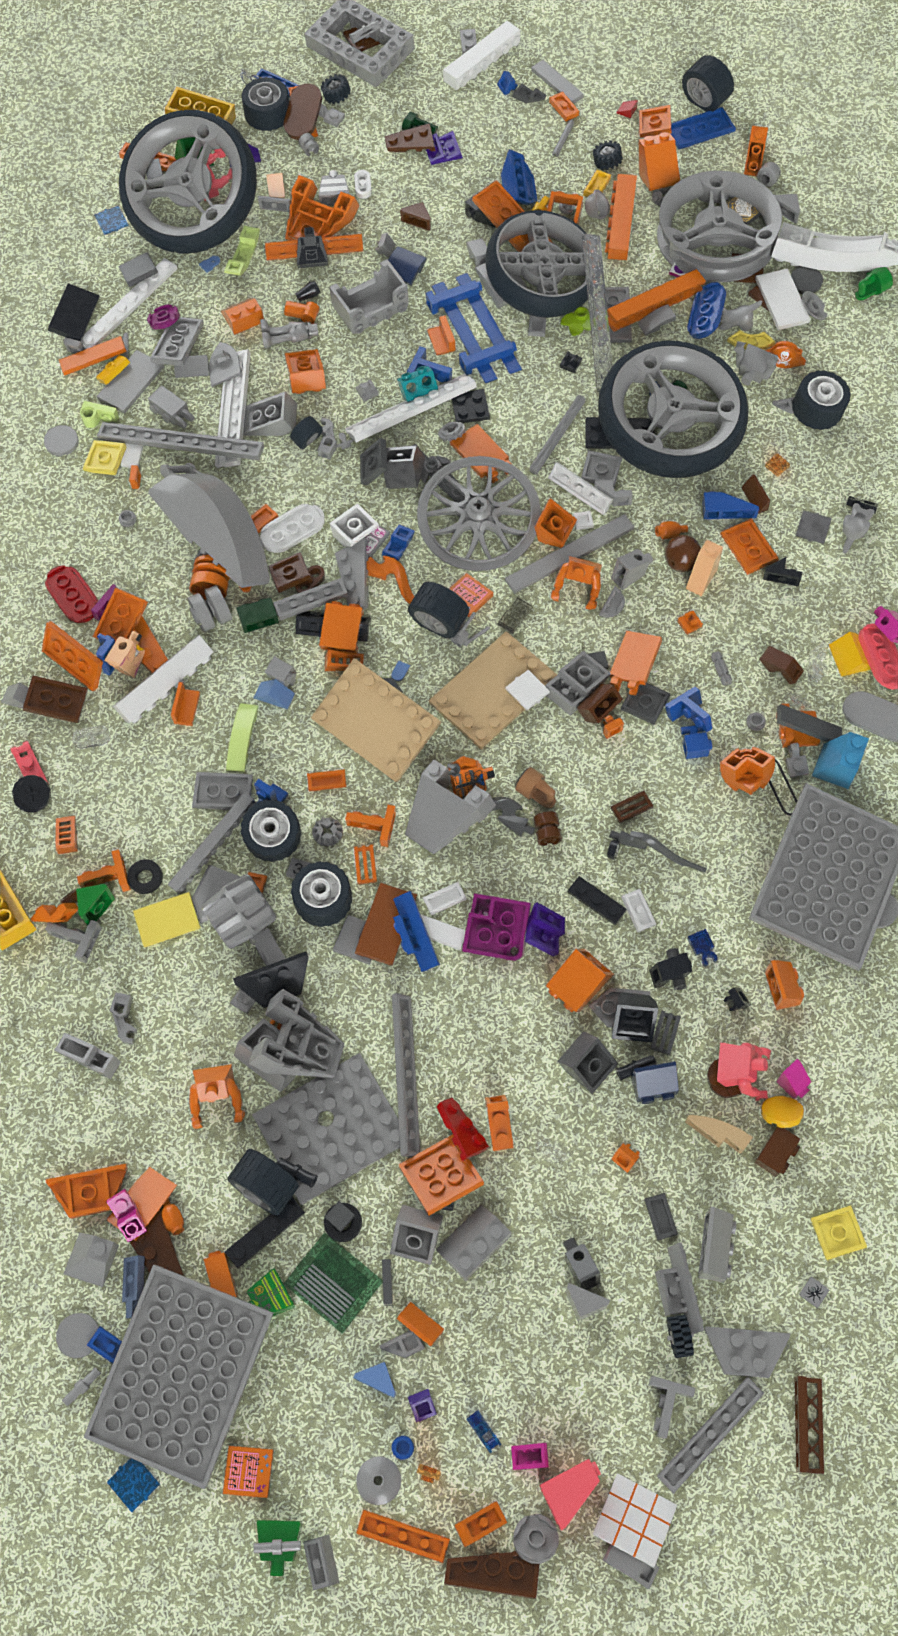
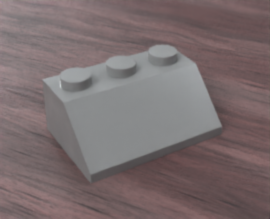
(249, 1041)
(474, 1242)
(716, 1245)

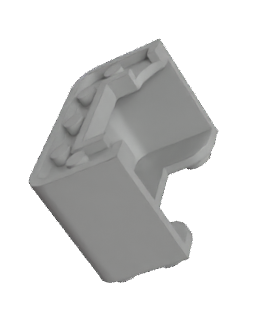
(371, 300)

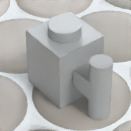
(281, 672)

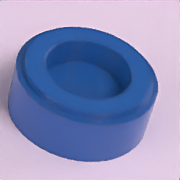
(402, 1447)

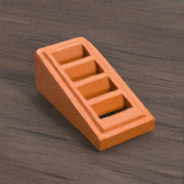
(329, 666)
(67, 847)

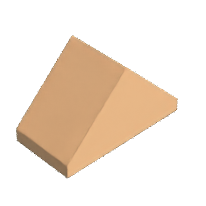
(276, 185)

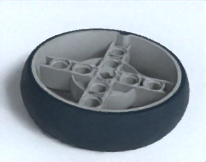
(538, 263)

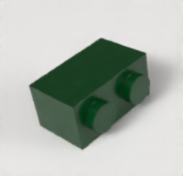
(257, 615)

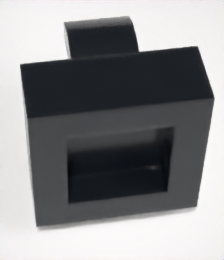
(571, 362)
(739, 999)

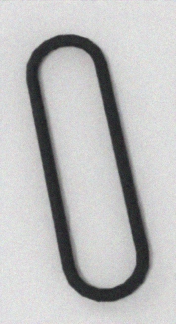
(789, 787)

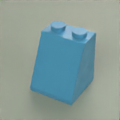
(840, 759)

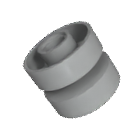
(214, 606)

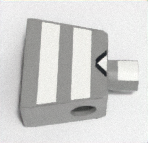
(331, 187)

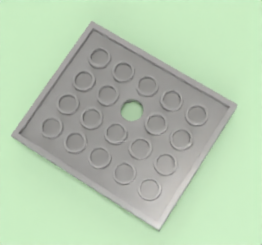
(359, 1136)

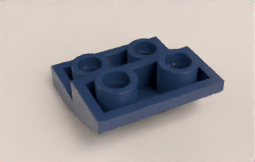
(407, 264)

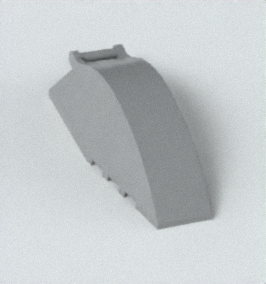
(215, 520)

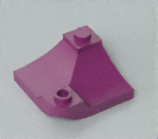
(496, 927)

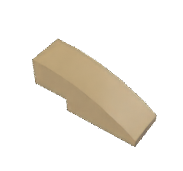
(719, 1132)

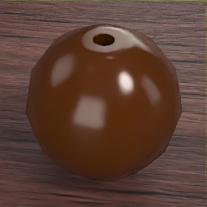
(682, 553)

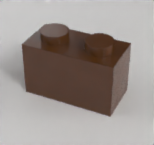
(599, 703)
(777, 1151)

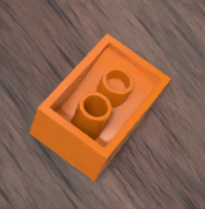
(305, 371)

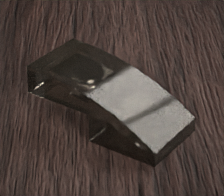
(515, 615)

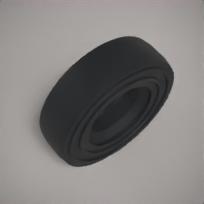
(153, 884)
(351, 1232)

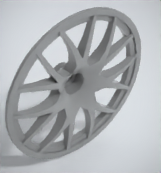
(478, 519)

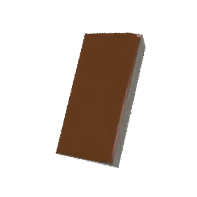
(756, 494)

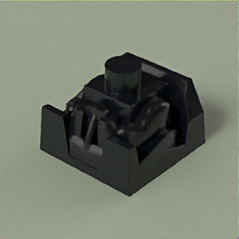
(635, 1017)

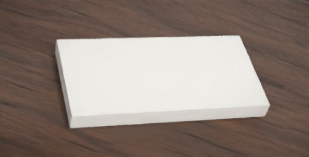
(782, 299)

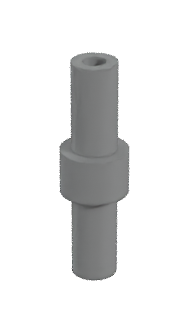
(81, 1386)
(277, 1547)

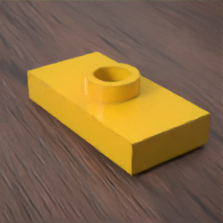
(598, 182)
(112, 369)

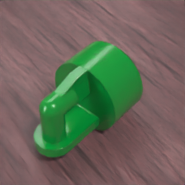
(874, 283)

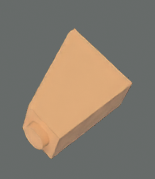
(704, 567)

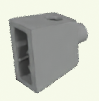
(633, 565)

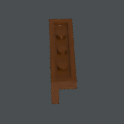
(802, 1427)

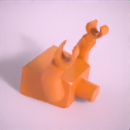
(580, 571)
(212, 1085)

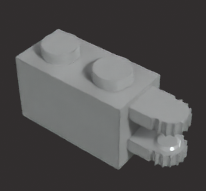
(170, 407)

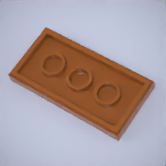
(379, 937)

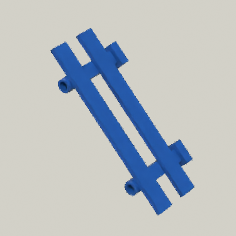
(477, 357)

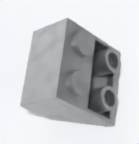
(403, 467)

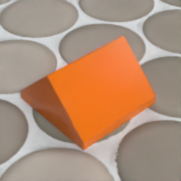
(554, 525)

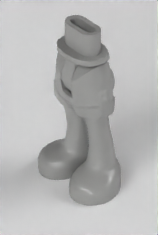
(292, 332)

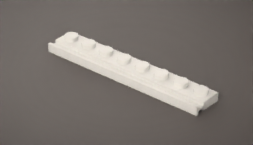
(233, 408)
(409, 409)

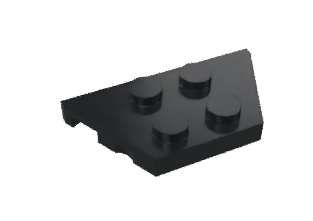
(269, 980)

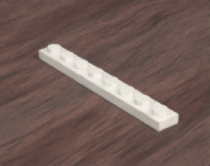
(127, 305)

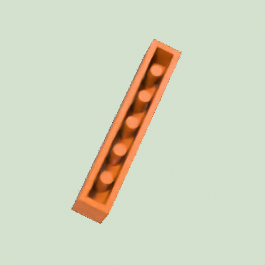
(622, 217)

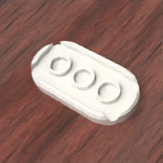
(292, 528)

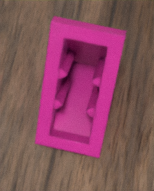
(529, 1456)

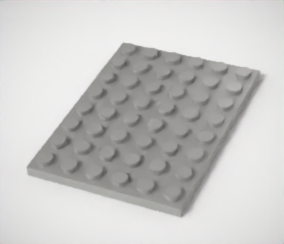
(830, 877)
(179, 1376)

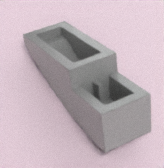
(88, 1055)

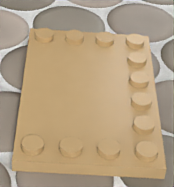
(477, 696)
(375, 720)

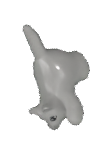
(739, 317)
(856, 525)

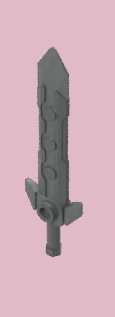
(433, 465)

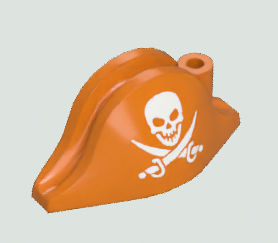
(788, 354)

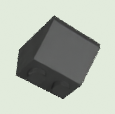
(588, 1061)

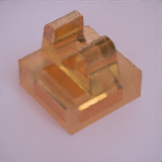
(777, 465)

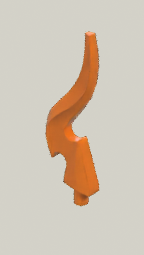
(391, 566)

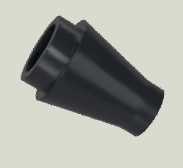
(309, 291)

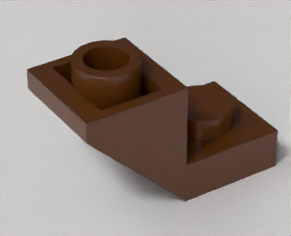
(776, 660)

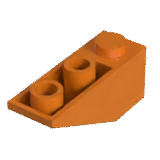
(755, 150)

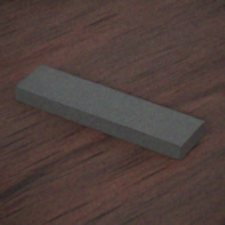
(807, 724)

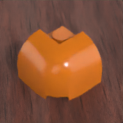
(747, 769)

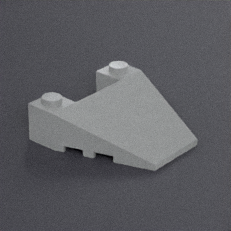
(440, 814)
(302, 1044)

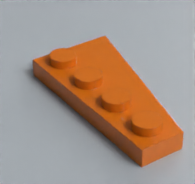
(153, 655)

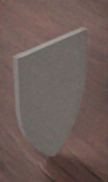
(223, 364)

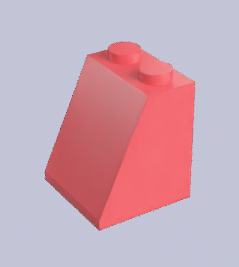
(570, 1490)

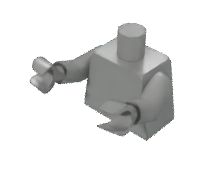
(754, 363)

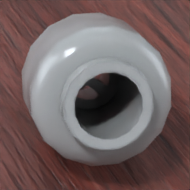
(769, 174)

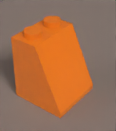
(658, 161)
(579, 980)

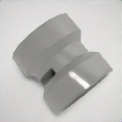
(308, 144)

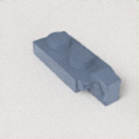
(132, 1282)

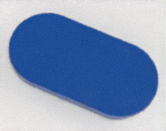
(706, 310)

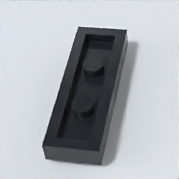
(597, 900)

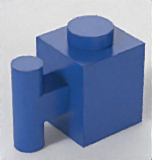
(695, 743)

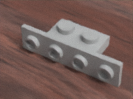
(677, 1289)

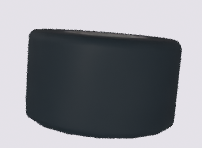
(306, 432)

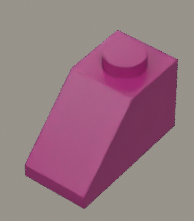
(795, 1080)

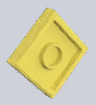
(104, 457)
(838, 1232)

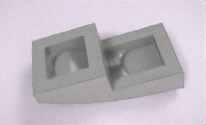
(656, 319)

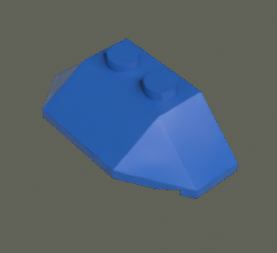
(518, 179)

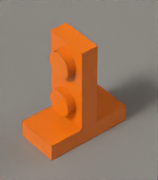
(374, 822)
(107, 874)
(499, 1122)

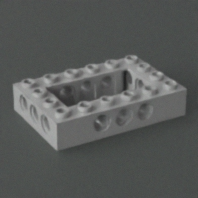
(374, 70)

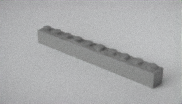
(211, 843)

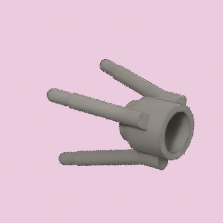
(461, 637)

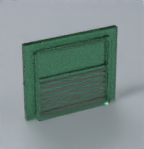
(333, 1282)

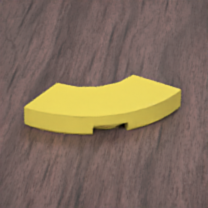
(759, 340)

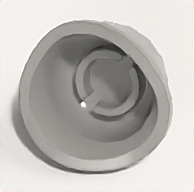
(597, 202)

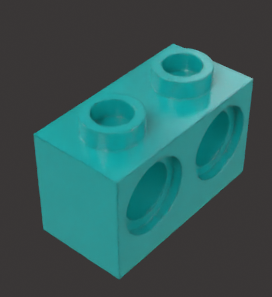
(418, 388)

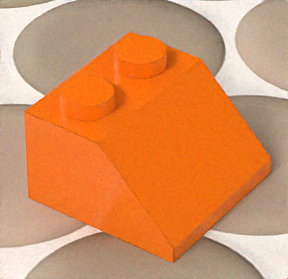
(243, 315)
(783, 984)

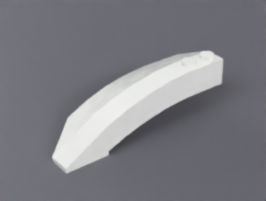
(834, 251)

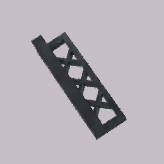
(311, 624)

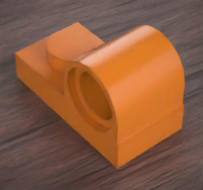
(480, 1524)

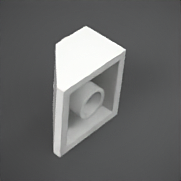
(352, 526)

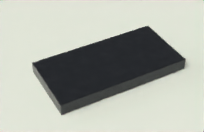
(73, 312)

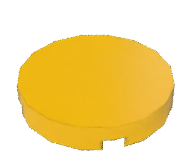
(782, 1111)

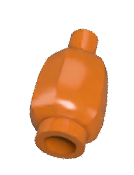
(670, 529)
(172, 1218)

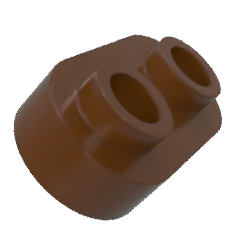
(313, 582)

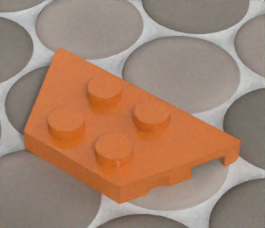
(88, 1191)

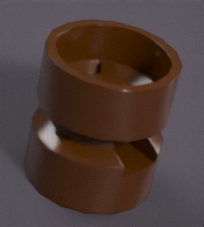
(547, 825)

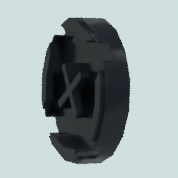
(31, 793)

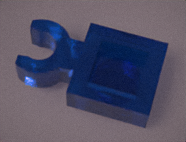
(702, 944)

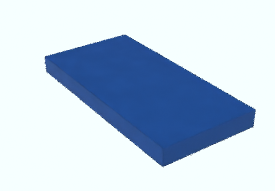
(701, 128)

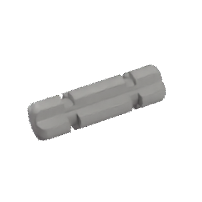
(721, 668)

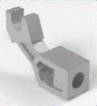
(324, 450)
(122, 1026)

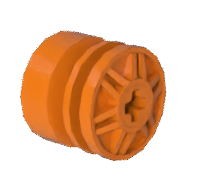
(207, 575)

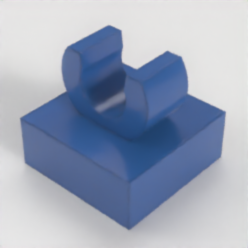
(507, 83)

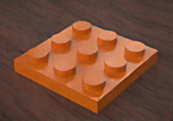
(440, 1175)

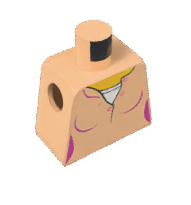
(126, 655)

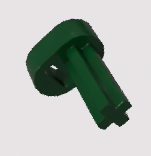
(412, 119)

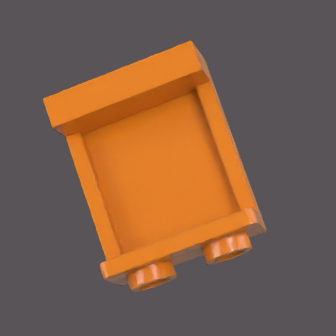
(341, 627)

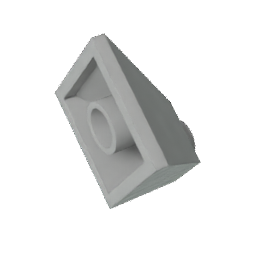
(91, 1259)

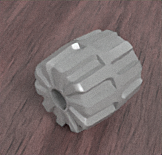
(238, 911)

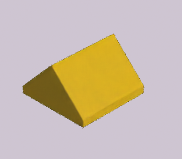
(849, 654)

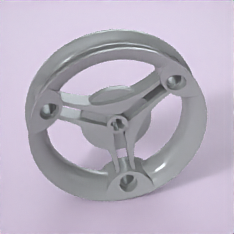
(719, 225)

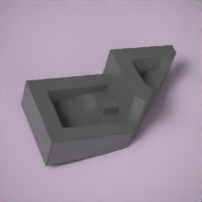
(526, 95)

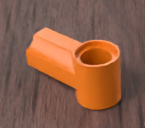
(306, 312)

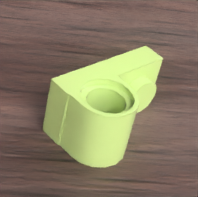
(92, 414)

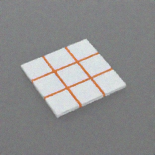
(635, 1520)

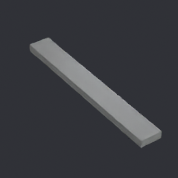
(577, 548)
(405, 1075)

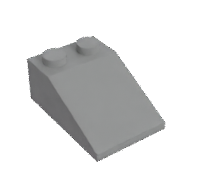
(271, 416)

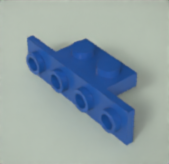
(413, 932)

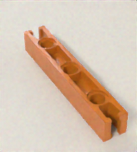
(647, 302)

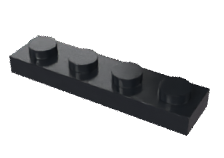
(264, 1233)

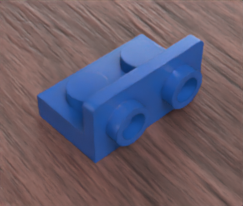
(106, 645)

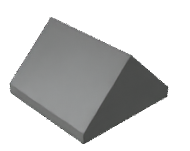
(585, 1302)

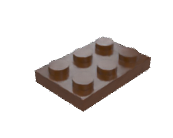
(55, 699)

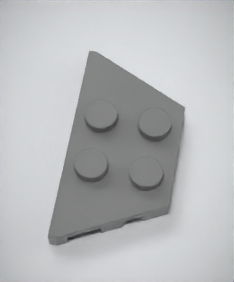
(747, 1351)

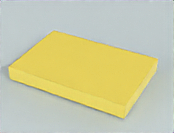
(166, 919)

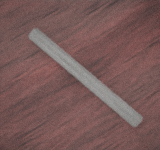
(557, 434)

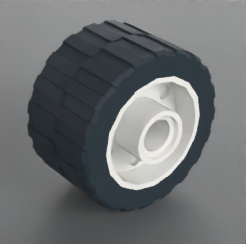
(821, 400)
(267, 816)
(321, 894)

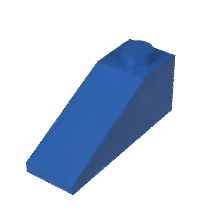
(724, 506)

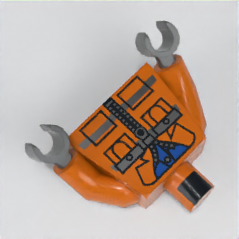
(466, 774)

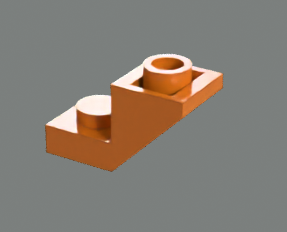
(50, 913)

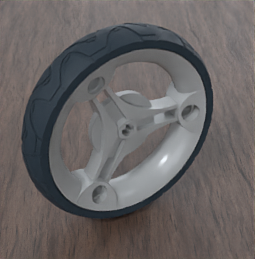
(187, 181)
(673, 408)

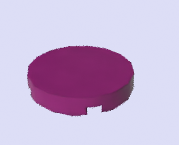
(163, 317)

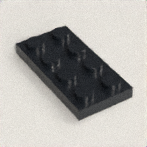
(596, 438)

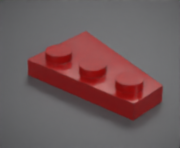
(464, 1132)

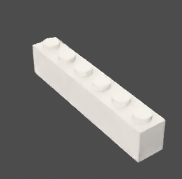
(481, 55)
(163, 679)

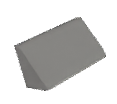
(273, 203)
(193, 367)
(321, 1562)

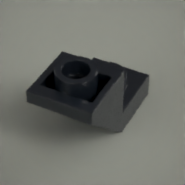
(670, 969)

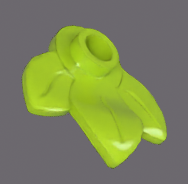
(577, 322)

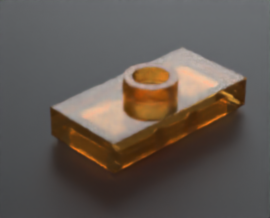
(429, 1474)

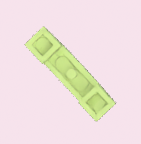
(244, 251)
(241, 737)

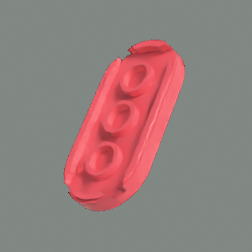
(881, 655)

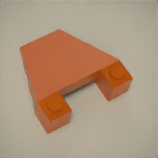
(310, 213)

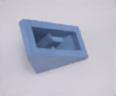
(274, 693)
(377, 1378)

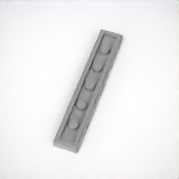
(710, 1435)

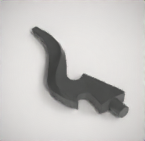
(509, 819)
(642, 840)

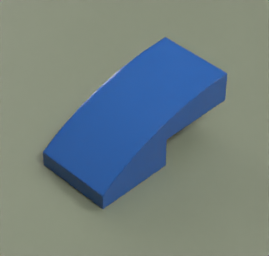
(399, 541)

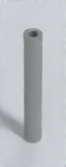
(563, 138)

